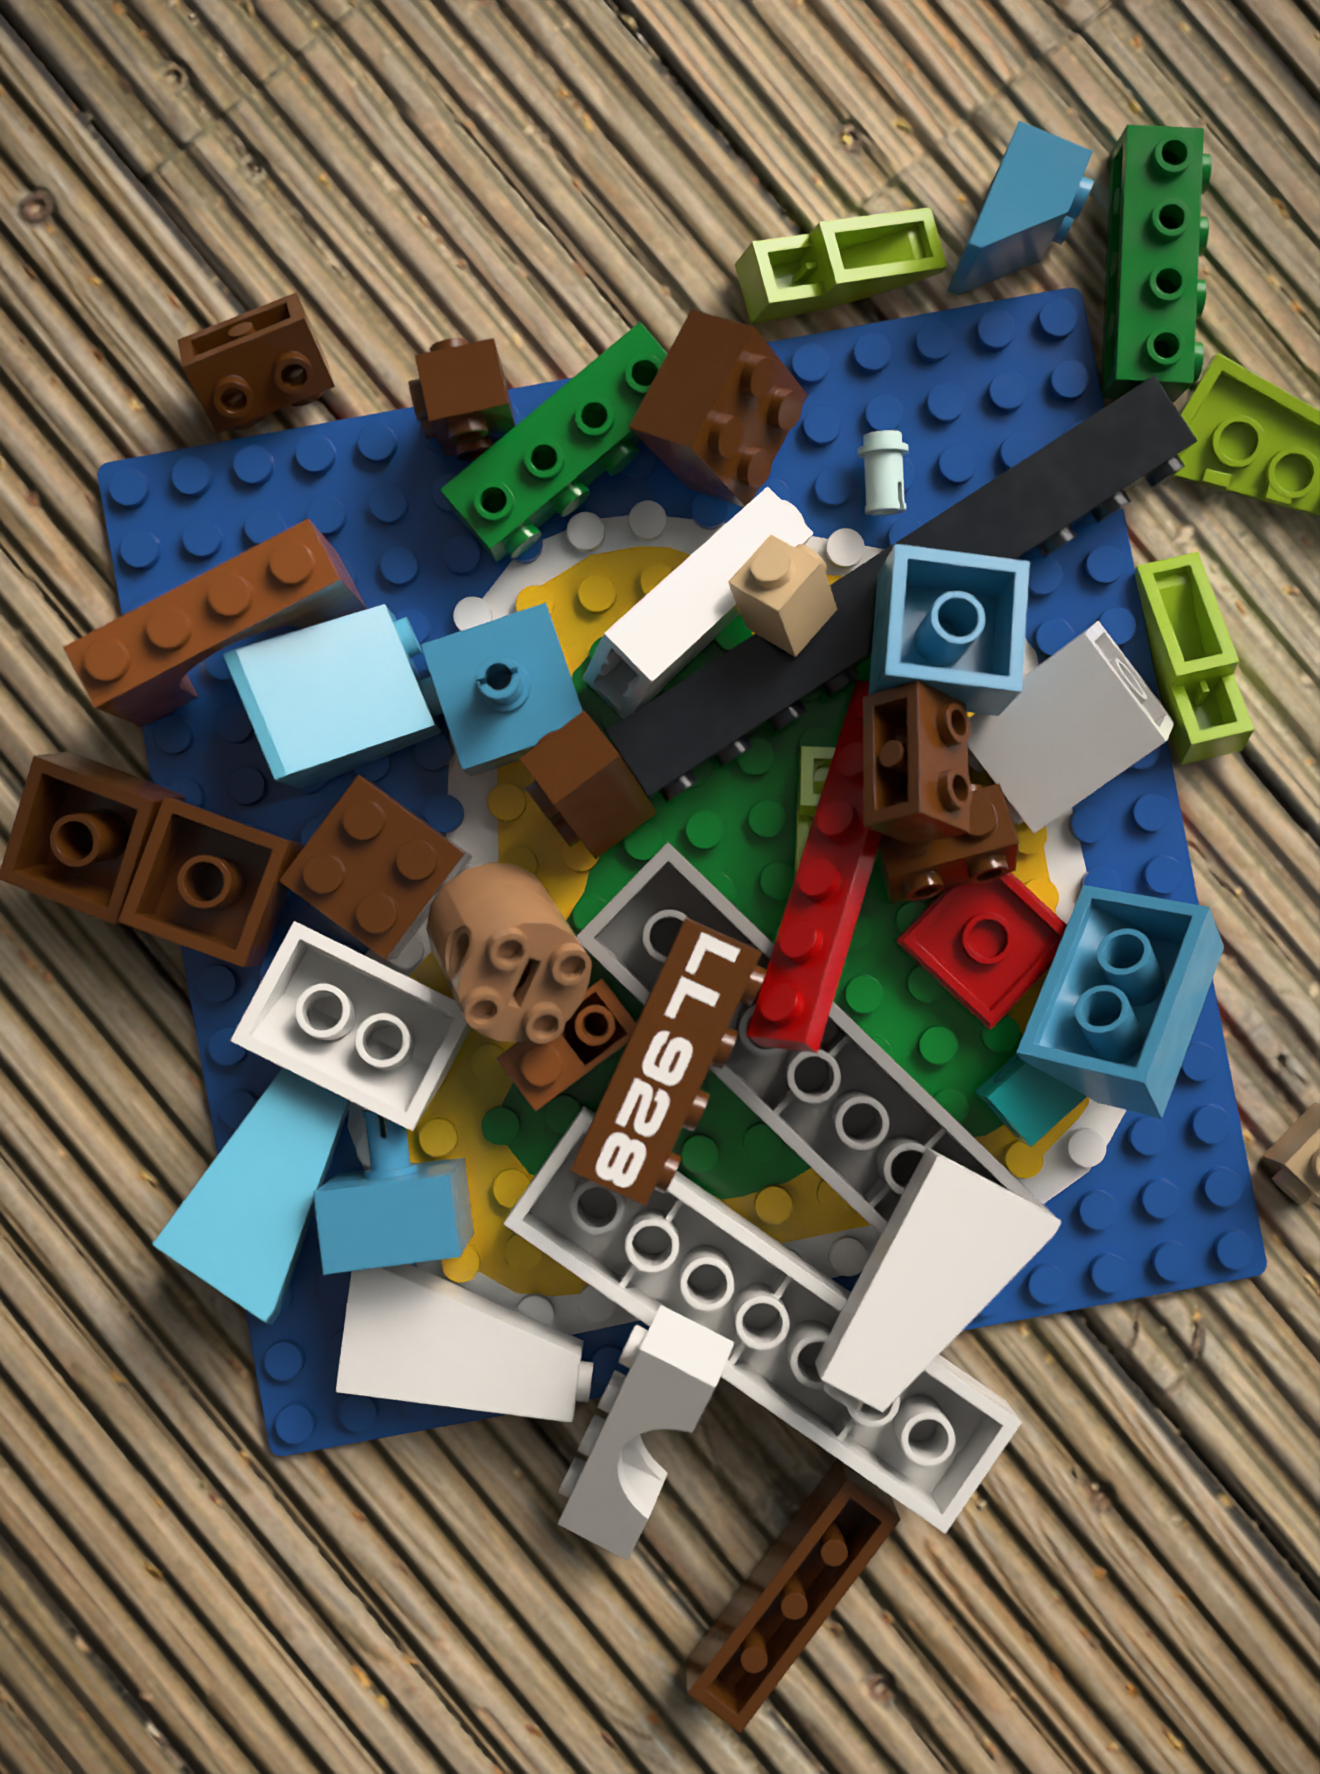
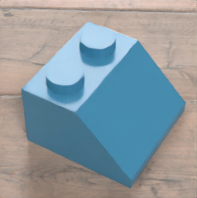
(1026, 207)

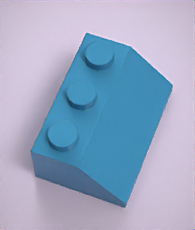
(1123, 997)

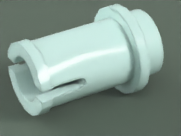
(884, 472)

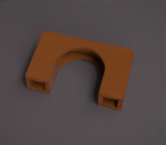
(143, 658)

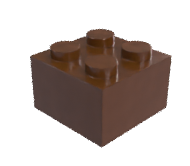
(719, 408)
(81, 833)
(375, 868)
(210, 883)

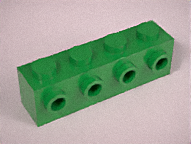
(1154, 260)
(557, 449)

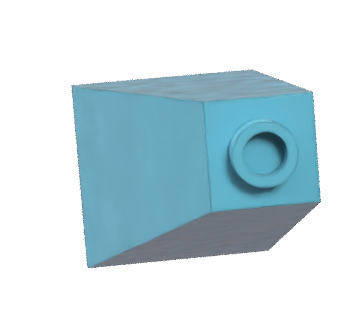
(257, 1197)

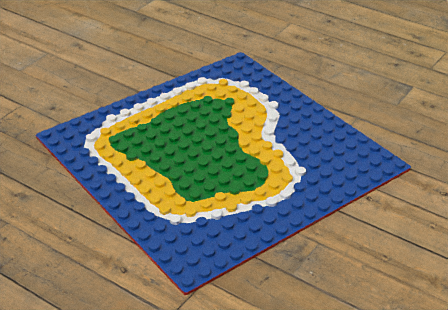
(973, 393)

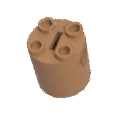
(507, 953)

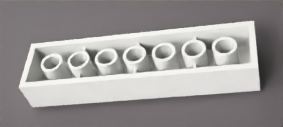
(778, 1312)

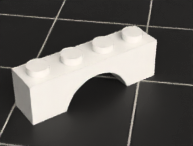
(666, 1388)

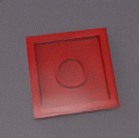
(985, 943)

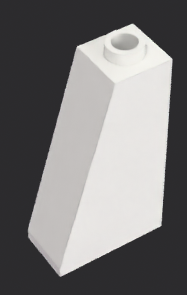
(686, 608)
(927, 1278)
(453, 1348)

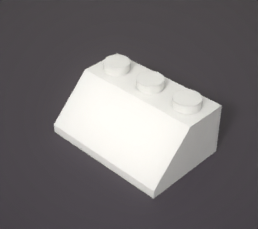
(353, 1026)

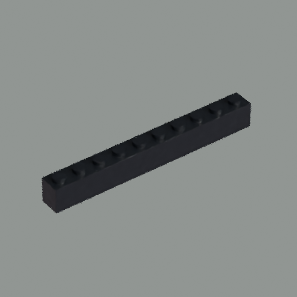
(1006, 518)

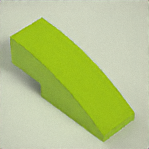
(838, 263)
(1192, 658)

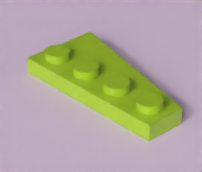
(1252, 438)

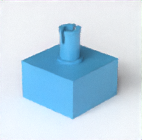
(951, 625)
(502, 687)
(394, 1209)

